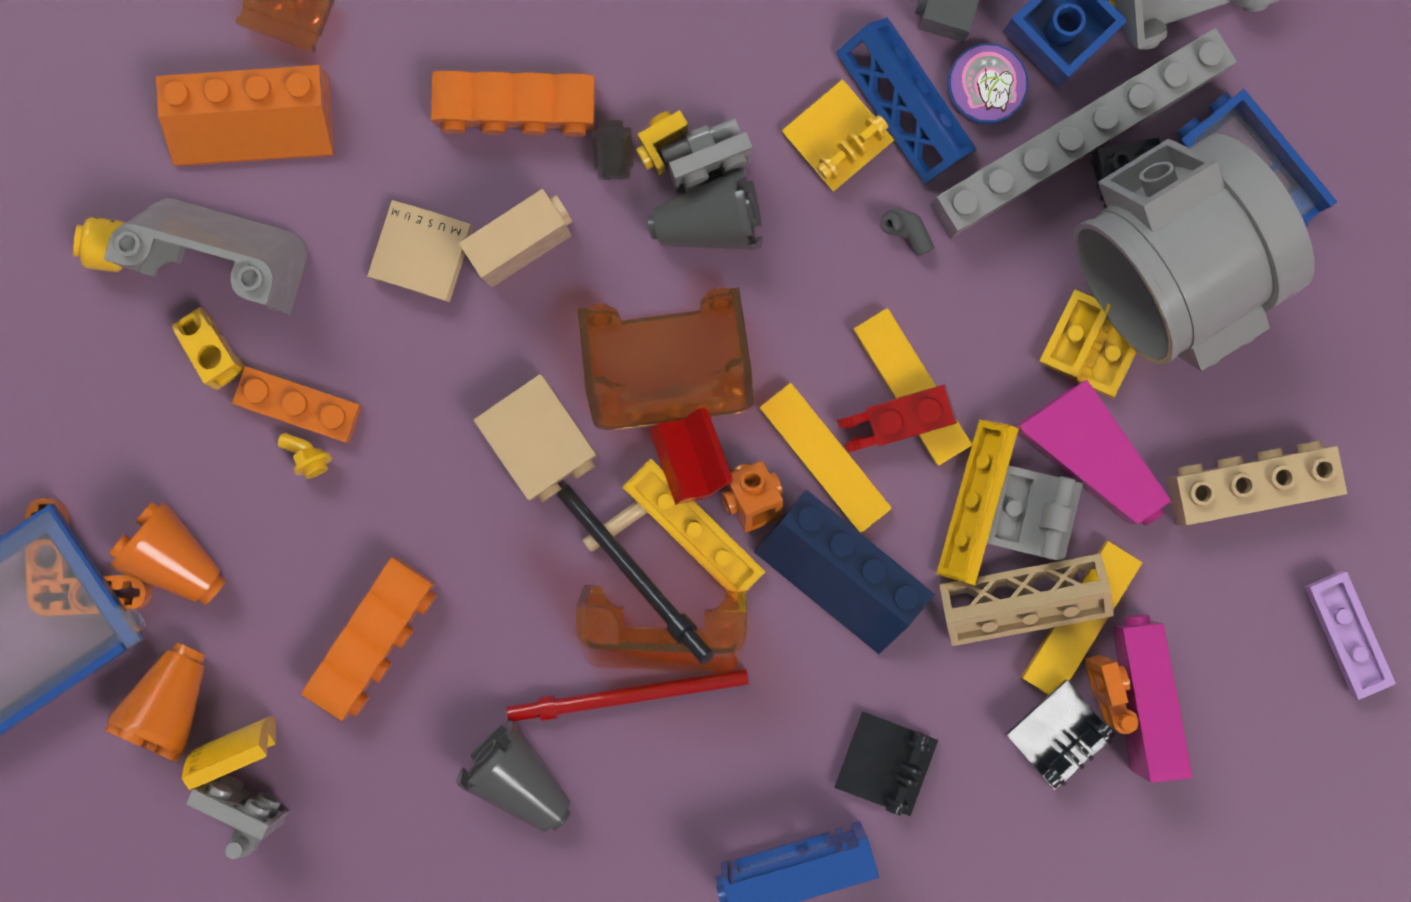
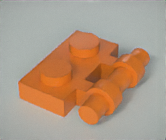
(1109, 687)

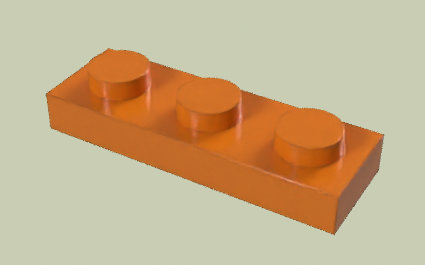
(297, 404)

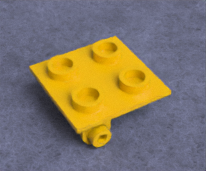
(838, 135)

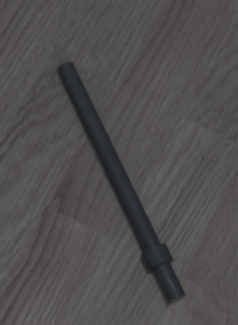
(679, 625)

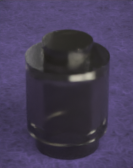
(612, 150)

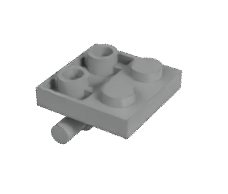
(706, 157)
(1035, 513)
(249, 813)

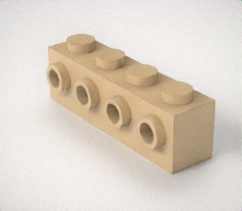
(1256, 485)

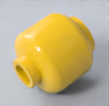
(92, 241)

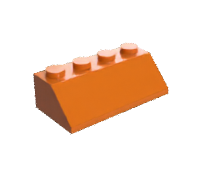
(246, 115)

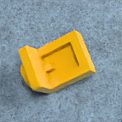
(662, 131)

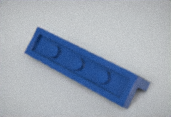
(915, 90)

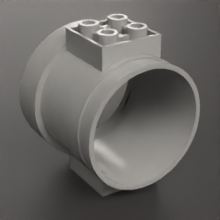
(1194, 250)

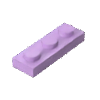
(1350, 635)

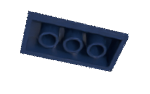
(843, 572)

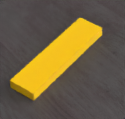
(906, 375)
(825, 458)
(977, 501)
(693, 530)
(1068, 644)

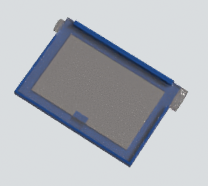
(54, 616)

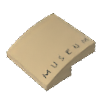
(420, 251)

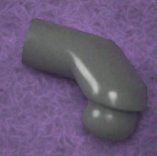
(908, 226)

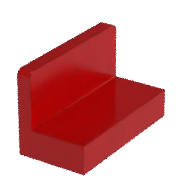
(691, 457)

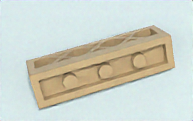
(1027, 607)

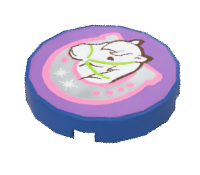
(987, 84)

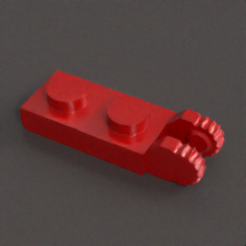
(902, 418)

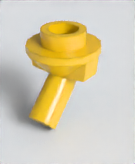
(307, 459)

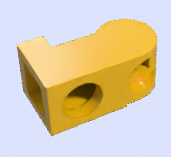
(208, 349)

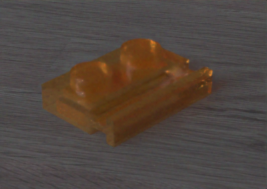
(287, 21)

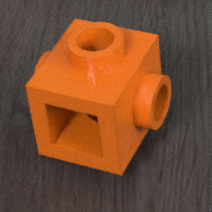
(753, 496)

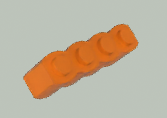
(513, 101)
(369, 638)

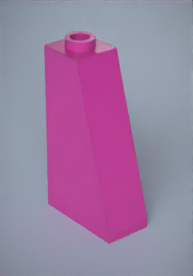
(1092, 449)
(1159, 744)

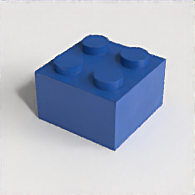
(1063, 33)

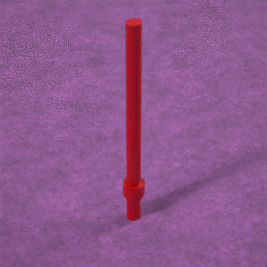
(549, 708)

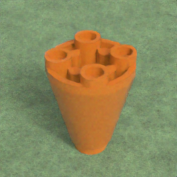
(168, 556)
(162, 704)

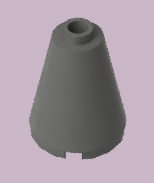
(710, 215)
(515, 780)

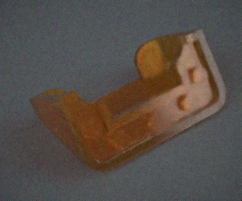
(666, 363)
(615, 646)

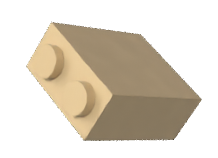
(517, 237)
(537, 439)

